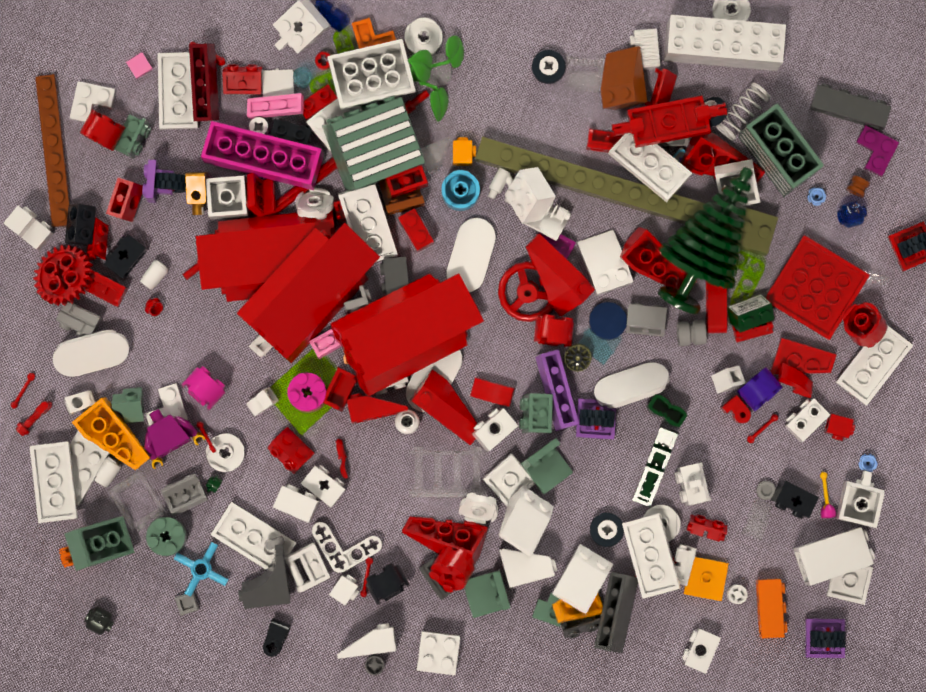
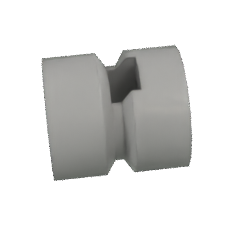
(691, 333)

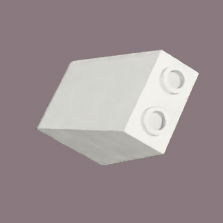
(834, 556)

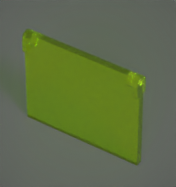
(308, 364)

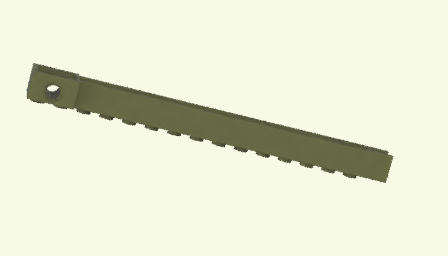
(756, 232)

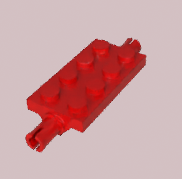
(669, 121)

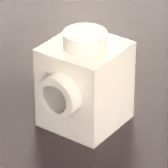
(728, 379)
(345, 589)

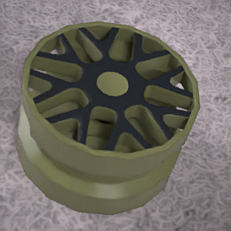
(578, 357)

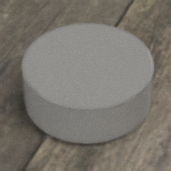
(765, 490)
(275, 541)

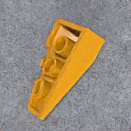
(111, 434)

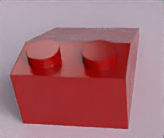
(368, 408)

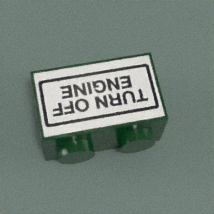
(750, 313)

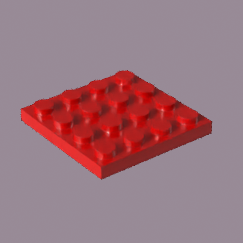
(816, 287)

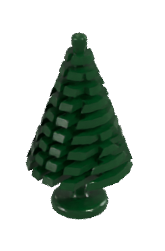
(708, 244)

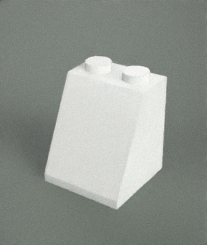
(524, 569)

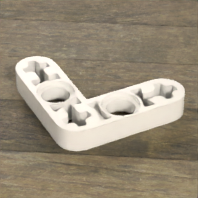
(346, 555)

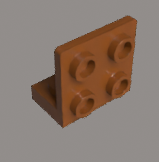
(400, 203)

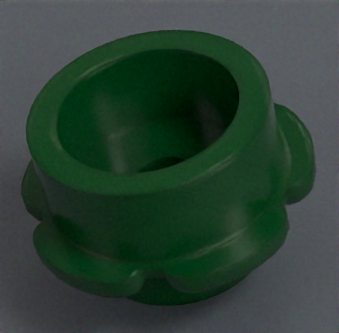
(213, 483)

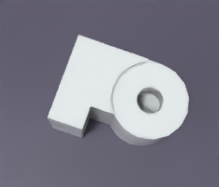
(262, 401)
(79, 402)

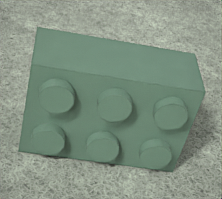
(99, 543)

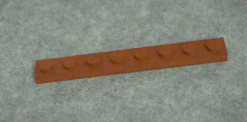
(53, 149)

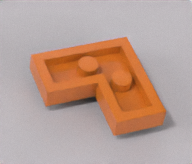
(365, 34)

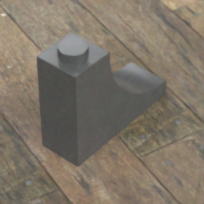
(270, 587)

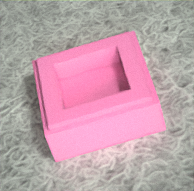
(139, 65)

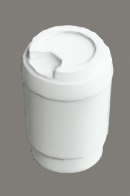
(154, 274)
(108, 471)

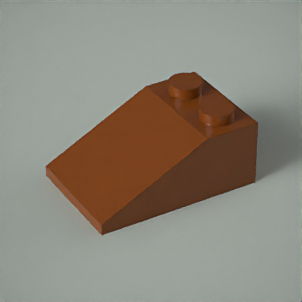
(623, 79)

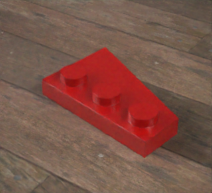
(802, 357)

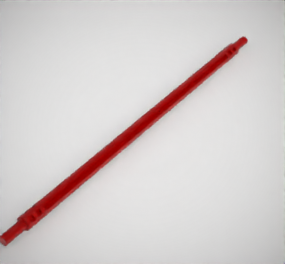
(325, 170)

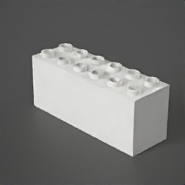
(724, 42)

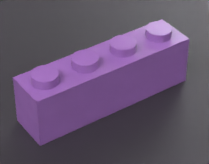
(556, 383)

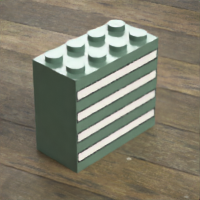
(373, 142)
(780, 150)

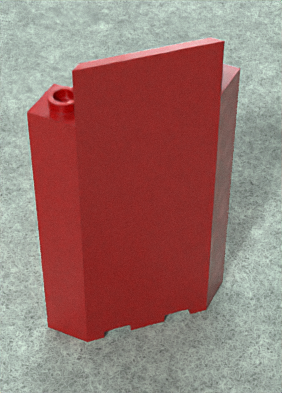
(251, 250)
(309, 289)
(406, 330)

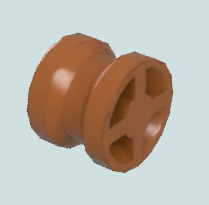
(858, 186)

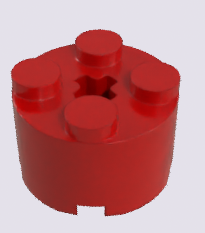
(102, 130)
(864, 324)
(553, 331)
(452, 569)

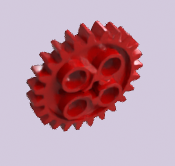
(78, 268)

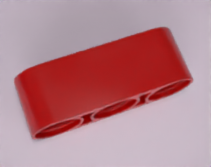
(716, 309)

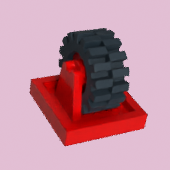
(910, 246)

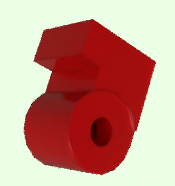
(739, 410)

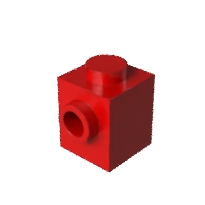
(839, 427)

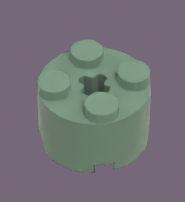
(156, 540)

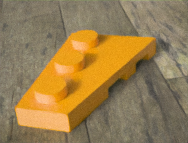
(565, 612)

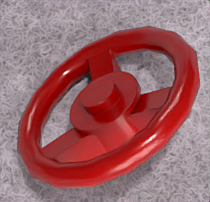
(527, 292)

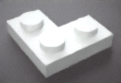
(87, 96)
(171, 403)

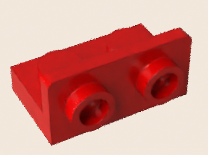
(242, 79)

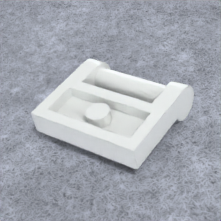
(312, 565)

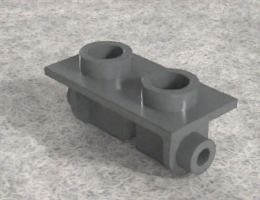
(573, 628)

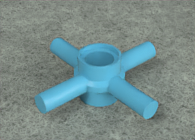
(193, 564)

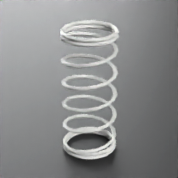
(726, 131)

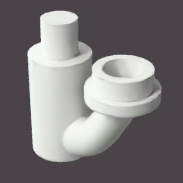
(498, 183)

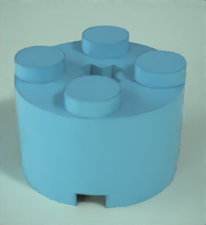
(468, 183)

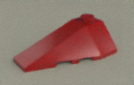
(710, 151)
(643, 256)
(561, 280)
(444, 405)
(437, 535)

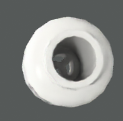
(410, 415)

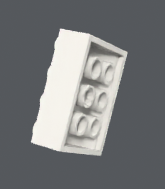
(371, 74)

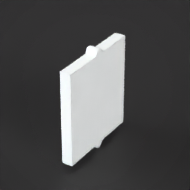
(277, 82)

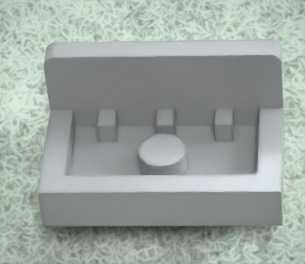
(356, 304)
(184, 494)

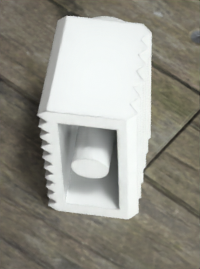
(648, 43)

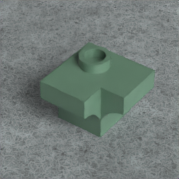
(129, 404)
(545, 611)

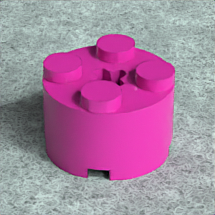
(303, 382)
(203, 387)

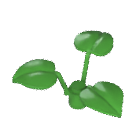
(421, 71)

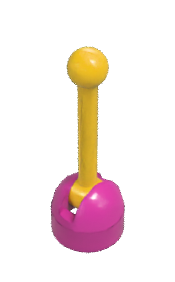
(827, 510)

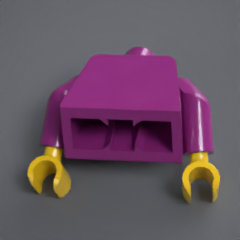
(168, 435)

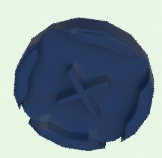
(607, 321)

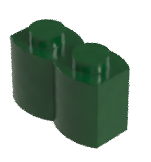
(670, 413)

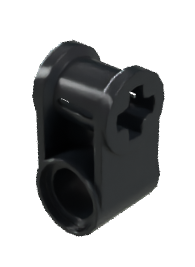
(276, 633)

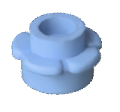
(816, 191)
(868, 458)

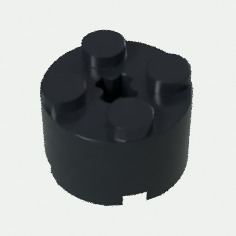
(386, 584)

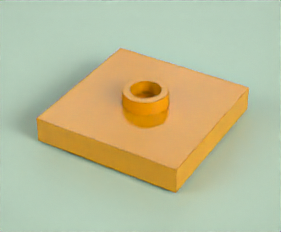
(707, 579)

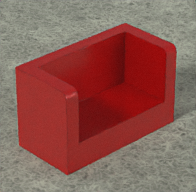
(340, 389)

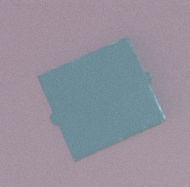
(600, 349)

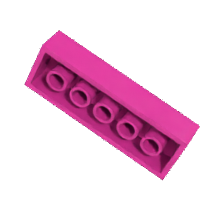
(262, 155)

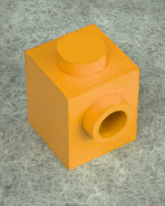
(463, 152)

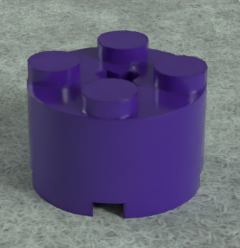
(760, 389)

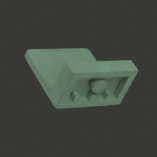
(133, 136)
(536, 413)
(547, 467)
(486, 594)

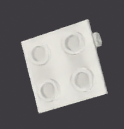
(552, 222)

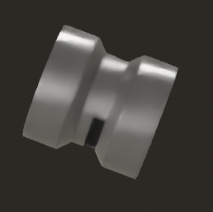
(374, 665)

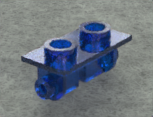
(336, 18)

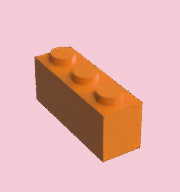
(771, 608)

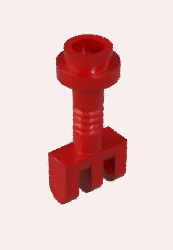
(42, 409)

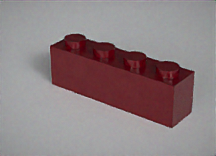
(204, 82)

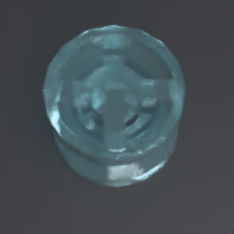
(300, 74)

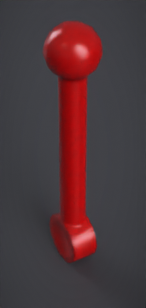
(31, 377)
(199, 425)
(750, 439)
(363, 593)

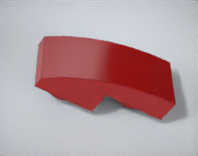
(800, 382)
(492, 392)

